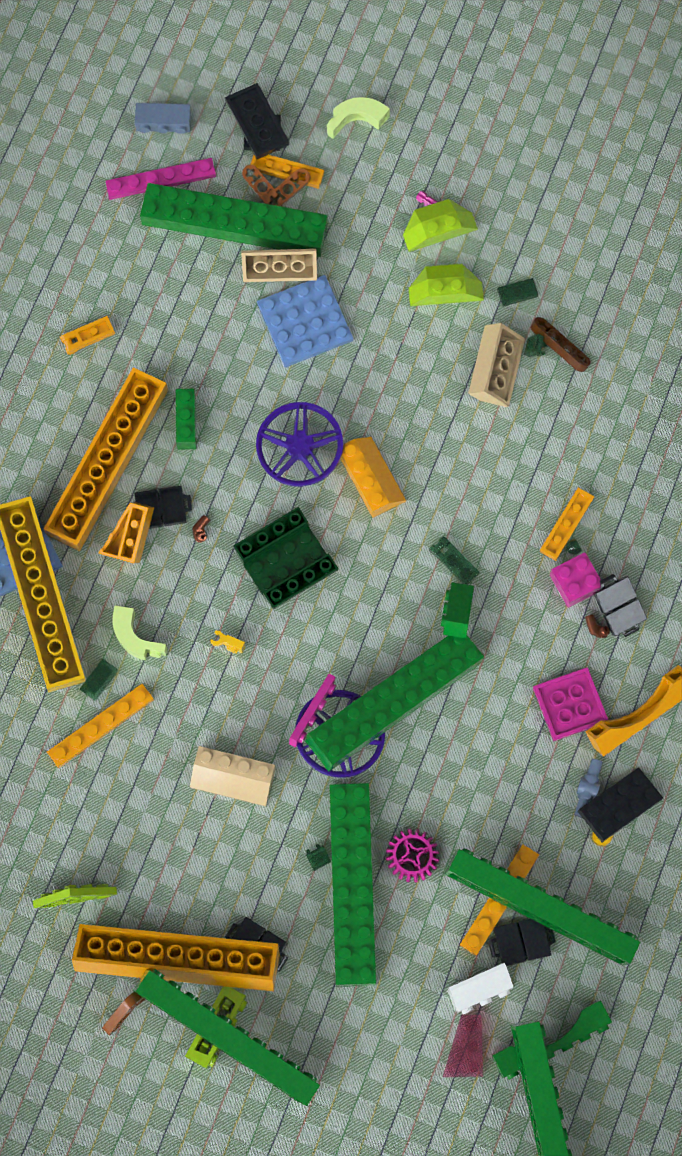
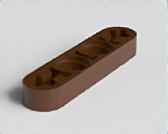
(574, 357)

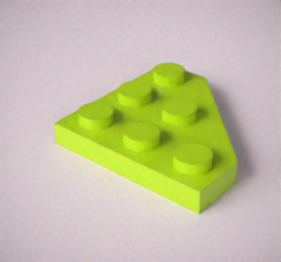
(74, 895)

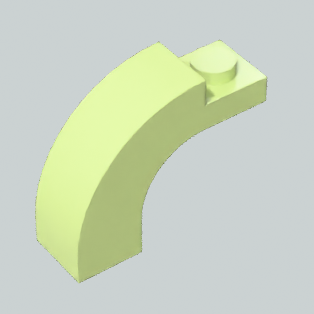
(357, 109)
(123, 627)

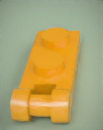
(87, 335)

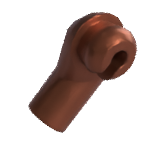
(198, 529)
(594, 629)

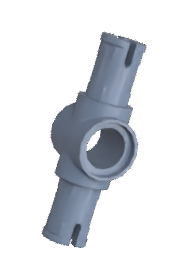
(589, 785)

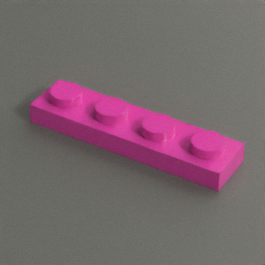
(309, 717)

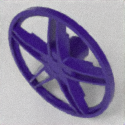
(299, 444)
(344, 773)

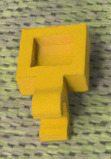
(233, 645)

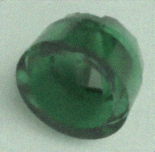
(573, 547)

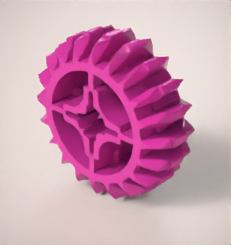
(420, 852)

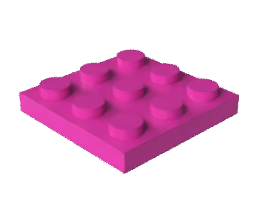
(570, 704)

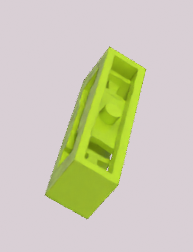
(233, 996)

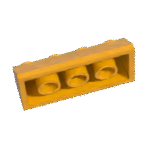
(371, 476)

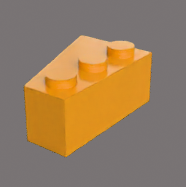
(130, 534)

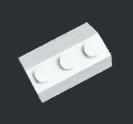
(480, 989)

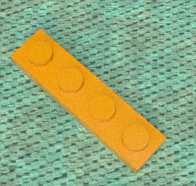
(284, 168)
(566, 524)

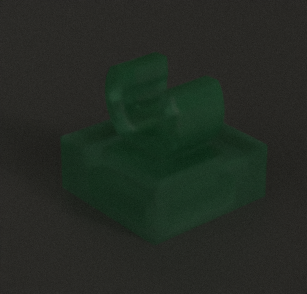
(534, 346)
(318, 857)

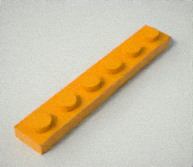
(100, 725)
(492, 909)

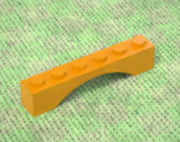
(611, 733)

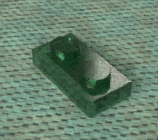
(517, 292)
(99, 680)

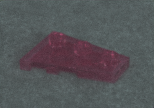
(466, 1051)

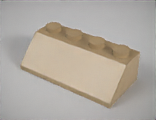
(279, 265)
(496, 365)
(232, 776)

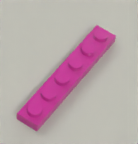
(166, 176)

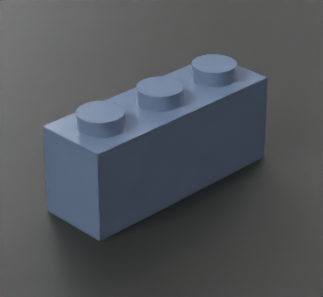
(163, 118)

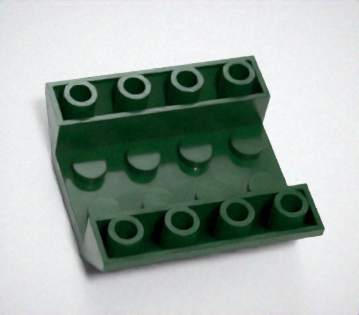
(284, 558)

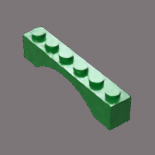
(590, 1020)

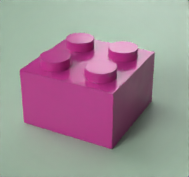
(576, 579)

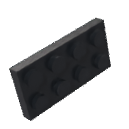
(257, 121)
(620, 804)

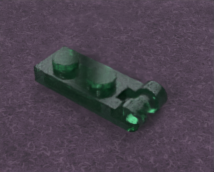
(454, 561)

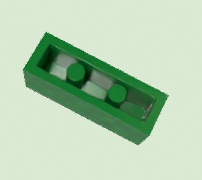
(186, 419)
(457, 610)

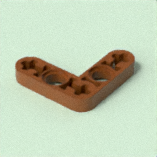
(271, 191)
(122, 1013)

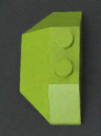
(437, 224)
(445, 285)

